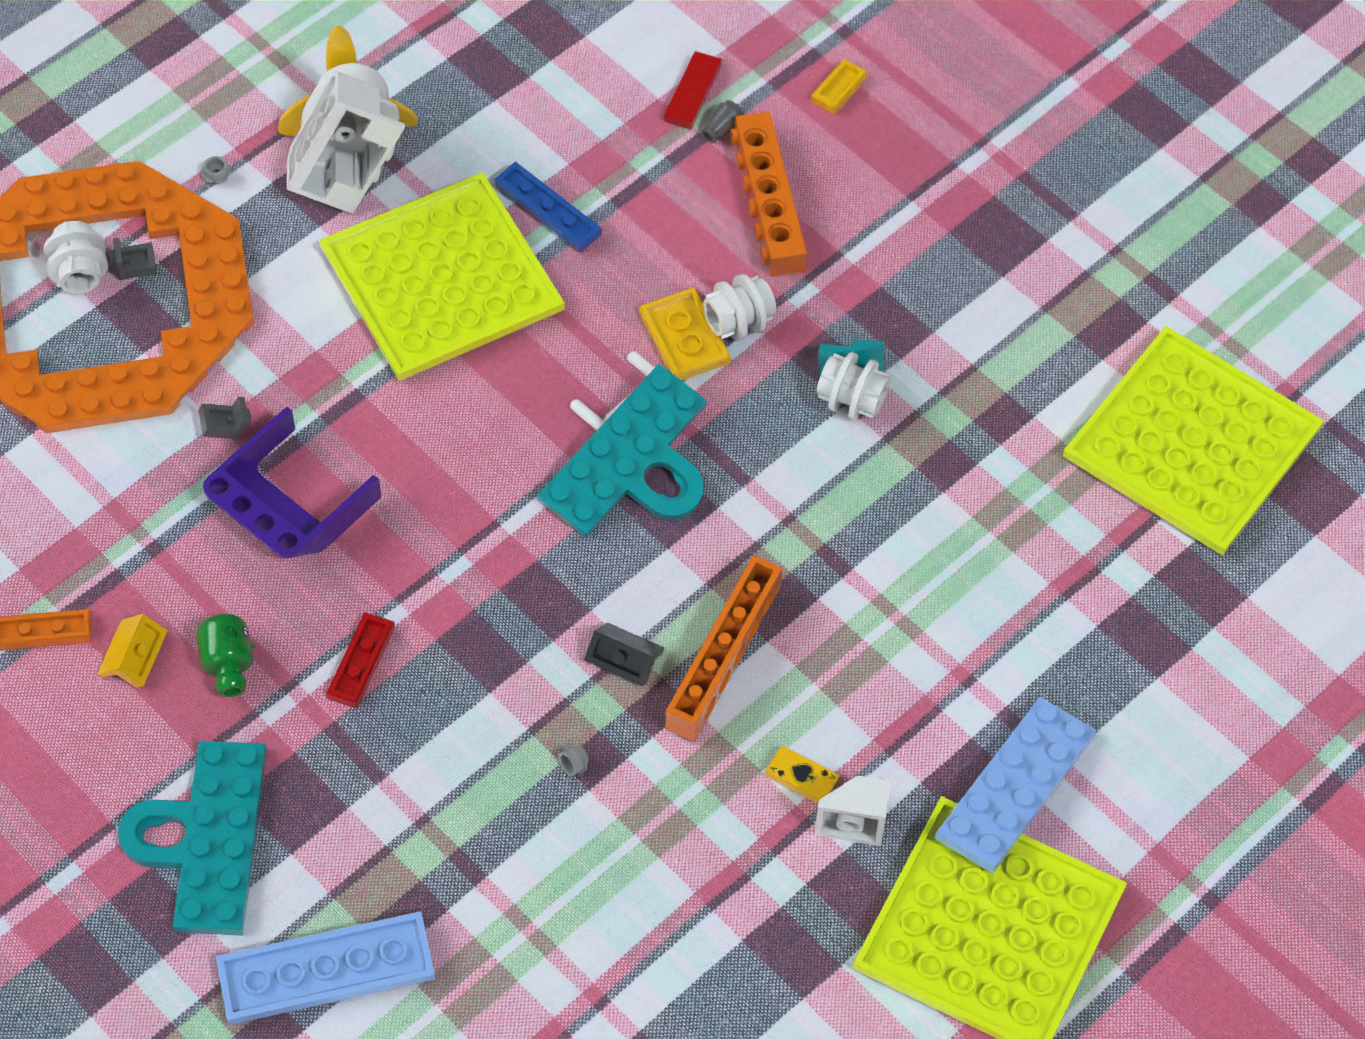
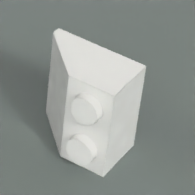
(855, 811)

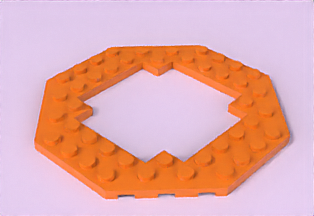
(214, 284)

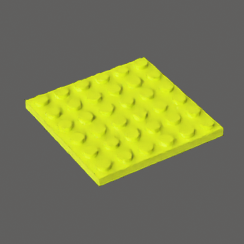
(441, 276)
(1193, 439)
(989, 945)

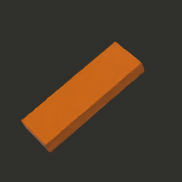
(45, 629)

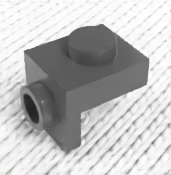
(133, 260)
(224, 420)

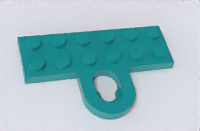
(622, 453)
(217, 841)

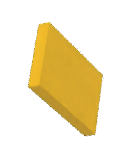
(684, 335)

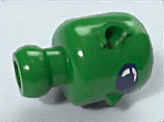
(225, 652)

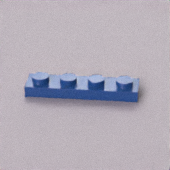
(548, 207)

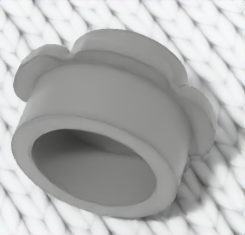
(218, 165)
(573, 760)

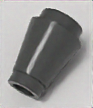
(722, 121)

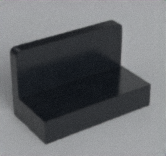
(623, 653)

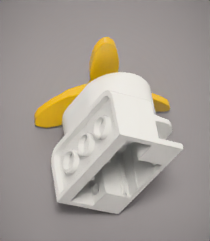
(342, 129)

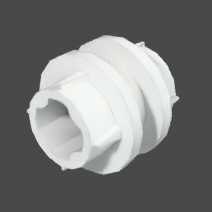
(75, 257)
(739, 307)
(853, 385)

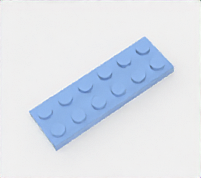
(1015, 785)
(325, 968)

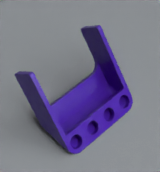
(270, 513)

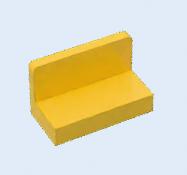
(133, 650)

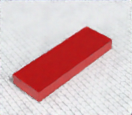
(693, 90)
(360, 660)

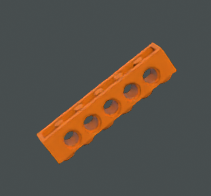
(765, 173)
(723, 648)

